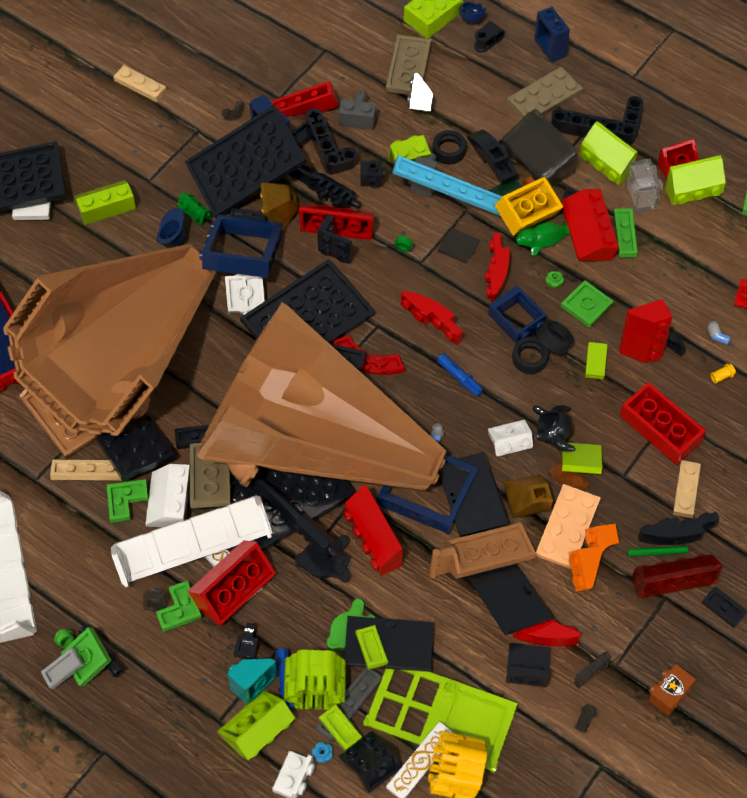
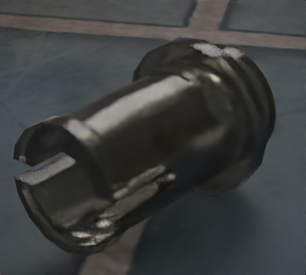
(585, 718)

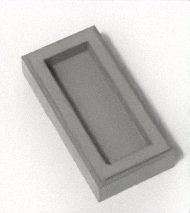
(62, 668)

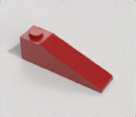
(320, 97)

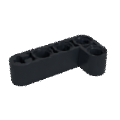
(326, 141)

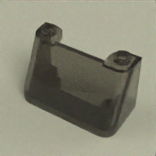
(541, 148)

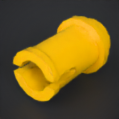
(723, 373)

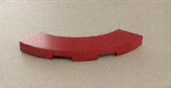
(378, 363)

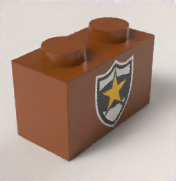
(671, 689)

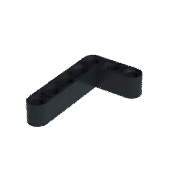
(580, 123)

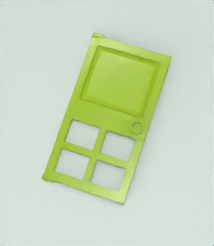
(456, 706)

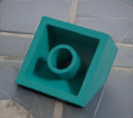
(251, 677)

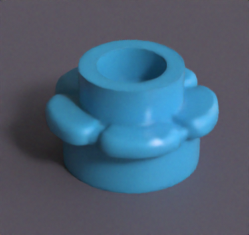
(322, 758)

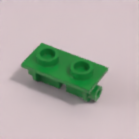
(191, 208)

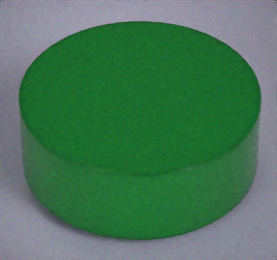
(403, 243)

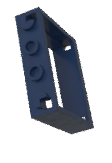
(237, 263)
(423, 514)

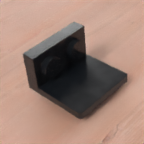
(333, 244)
(528, 665)
(371, 761)

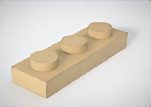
(139, 83)
(686, 489)

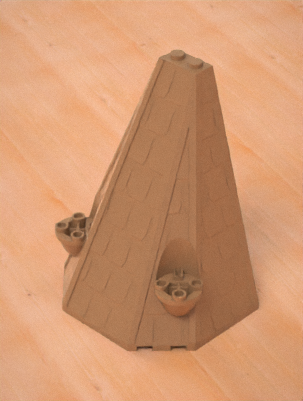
(104, 334)
(315, 415)

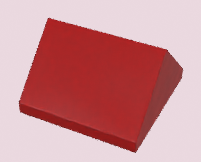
(676, 155)

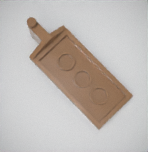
(65, 441)
(482, 552)

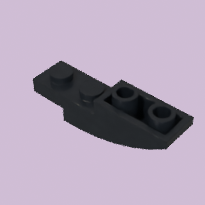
(494, 154)
(673, 533)

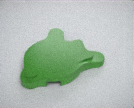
(338, 628)

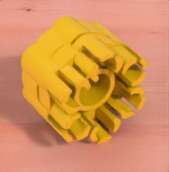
(459, 766)

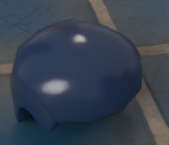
(472, 12)

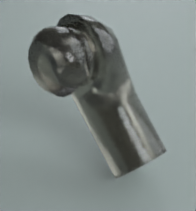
(235, 113)

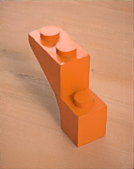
(586, 561)

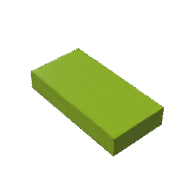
(596, 360)
(371, 647)
(340, 727)

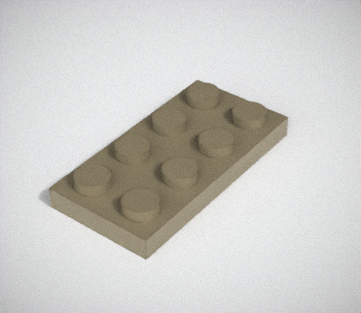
(408, 58)
(545, 93)
(208, 482)

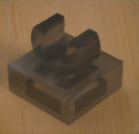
(154, 600)

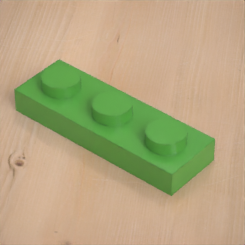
(625, 232)

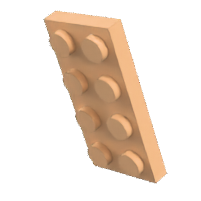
(567, 525)

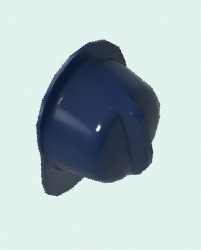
(171, 228)

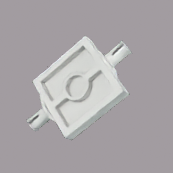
(243, 293)

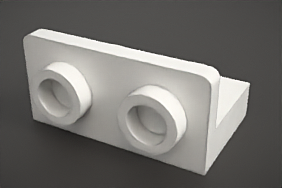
(511, 437)
(293, 775)

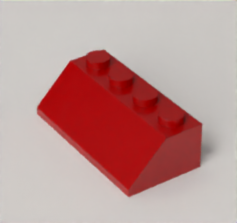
(348, 222)
(590, 226)
(646, 332)
(373, 531)
(232, 582)

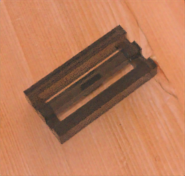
(592, 670)

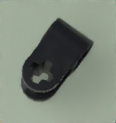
(488, 37)

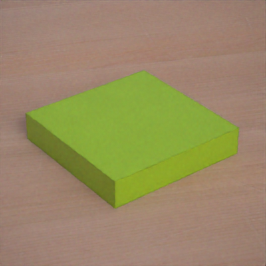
(585, 459)

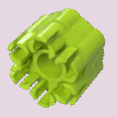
(314, 674)

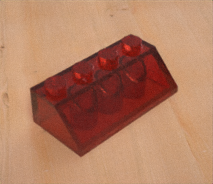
(676, 575)

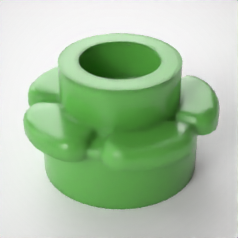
(554, 283)
(64, 638)

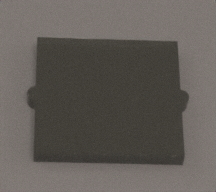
(458, 245)

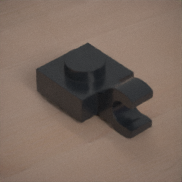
(247, 644)

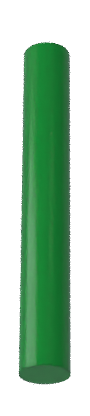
(657, 551)

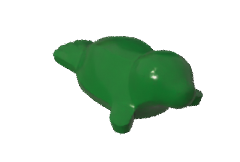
(542, 236)

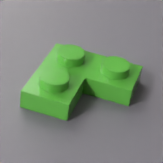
(121, 495)
(183, 610)

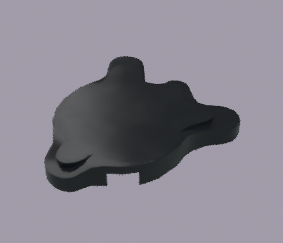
(328, 567)

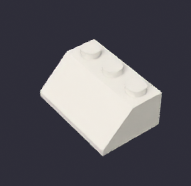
(168, 495)

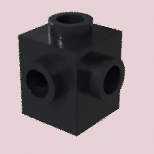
(371, 173)

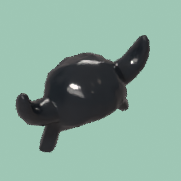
(555, 427)

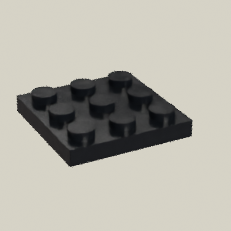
(136, 448)

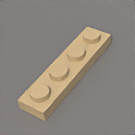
(83, 470)

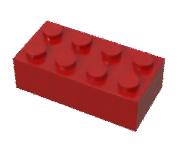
(662, 423)

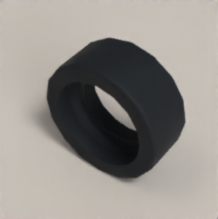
(449, 136)
(555, 336)
(523, 366)

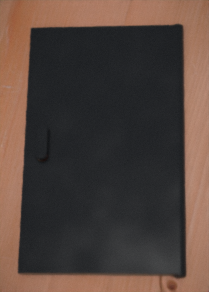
(482, 504)
(510, 598)
(405, 645)

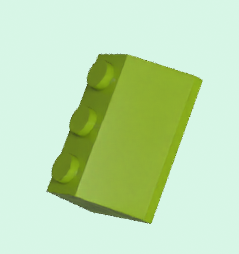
(607, 153)
(695, 180)
(105, 202)
(257, 724)

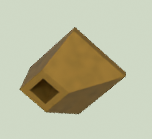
(278, 203)
(528, 495)

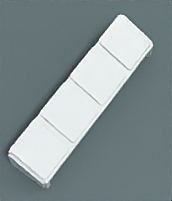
(190, 539)
(15, 606)

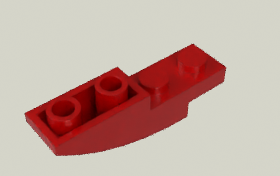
(498, 268)
(429, 311)
(549, 634)

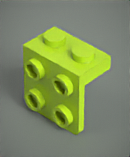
(409, 148)

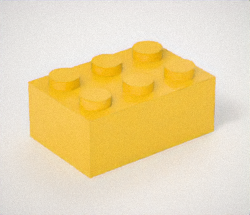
(528, 205)

